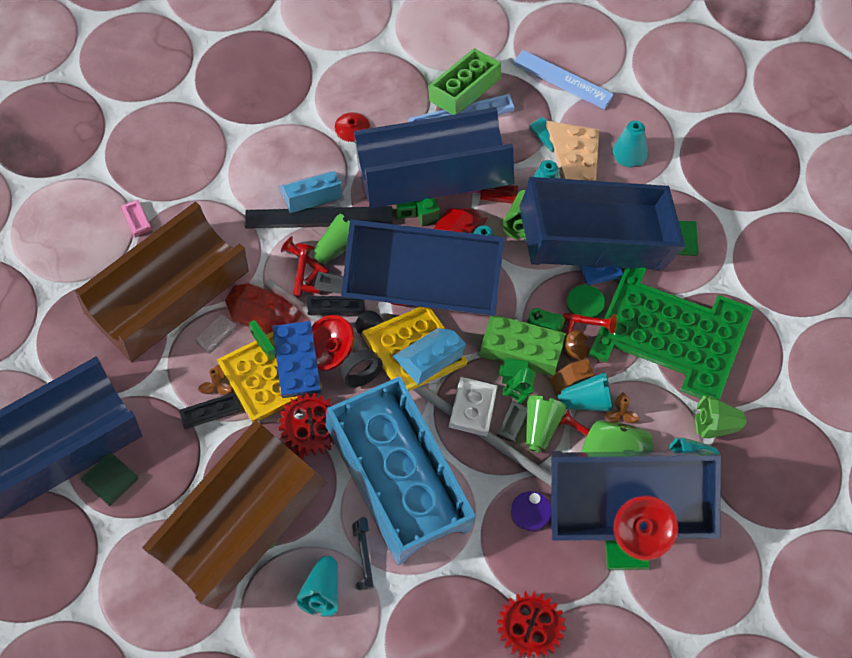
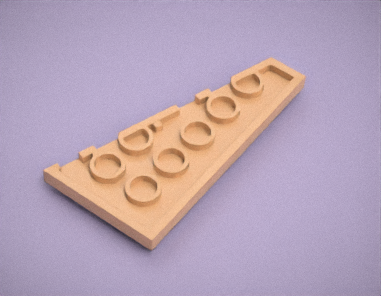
(575, 150)

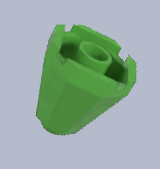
(717, 418)

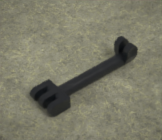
(359, 529)

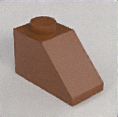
(571, 375)

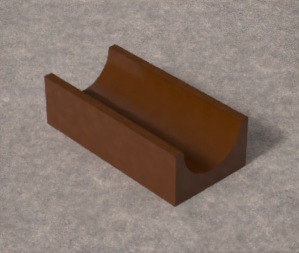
(161, 282)
(234, 515)

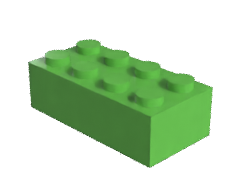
(464, 81)
(524, 342)

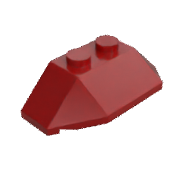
(461, 220)

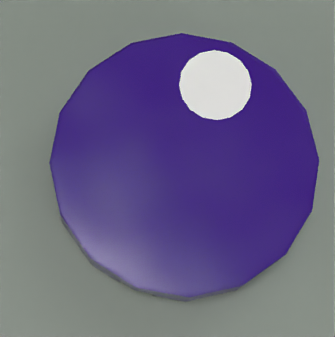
(531, 511)

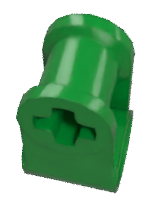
(546, 319)
(520, 385)

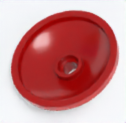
(332, 341)
(658, 534)

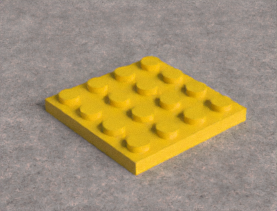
(399, 333)
(255, 380)

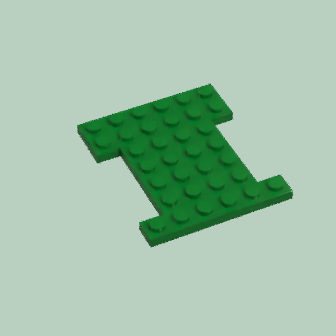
(675, 333)

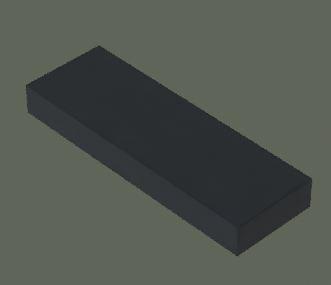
(334, 305)
(210, 410)

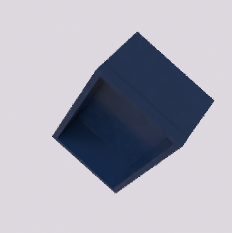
(600, 224)
(422, 267)
(595, 485)

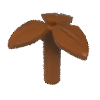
(216, 377)
(622, 404)

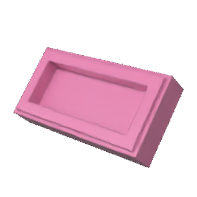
(136, 218)

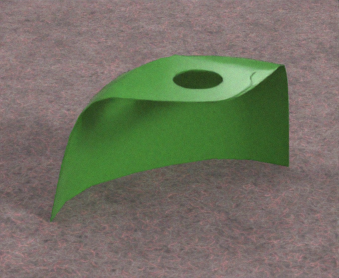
(608, 437)

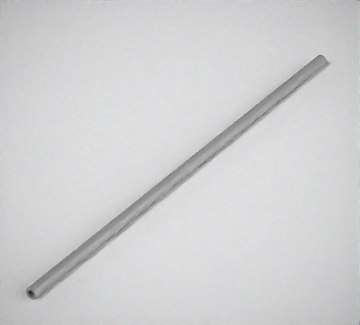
(427, 394)

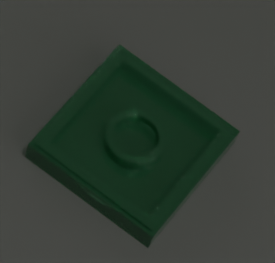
(109, 479)

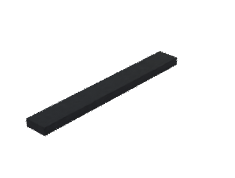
(314, 216)

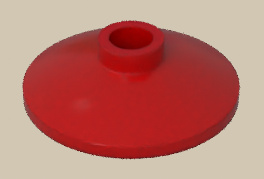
(345, 128)

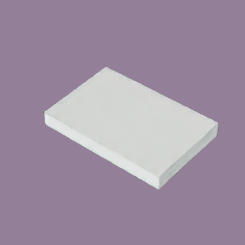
(473, 406)

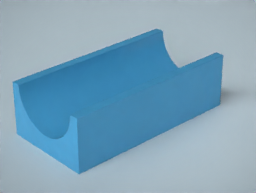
(398, 468)

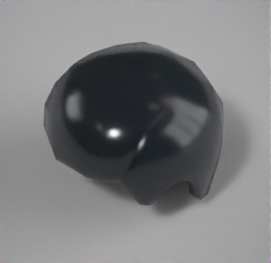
(367, 320)

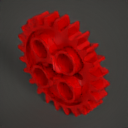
(293, 426)
(512, 618)

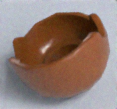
(574, 345)

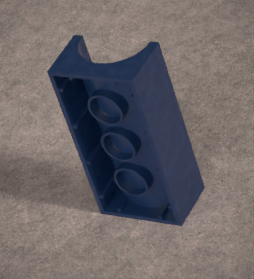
(433, 158)
(60, 433)

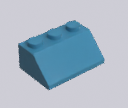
(311, 191)
(431, 354)

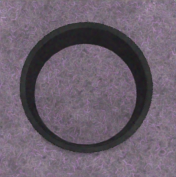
(367, 374)

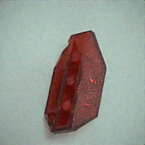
(253, 303)

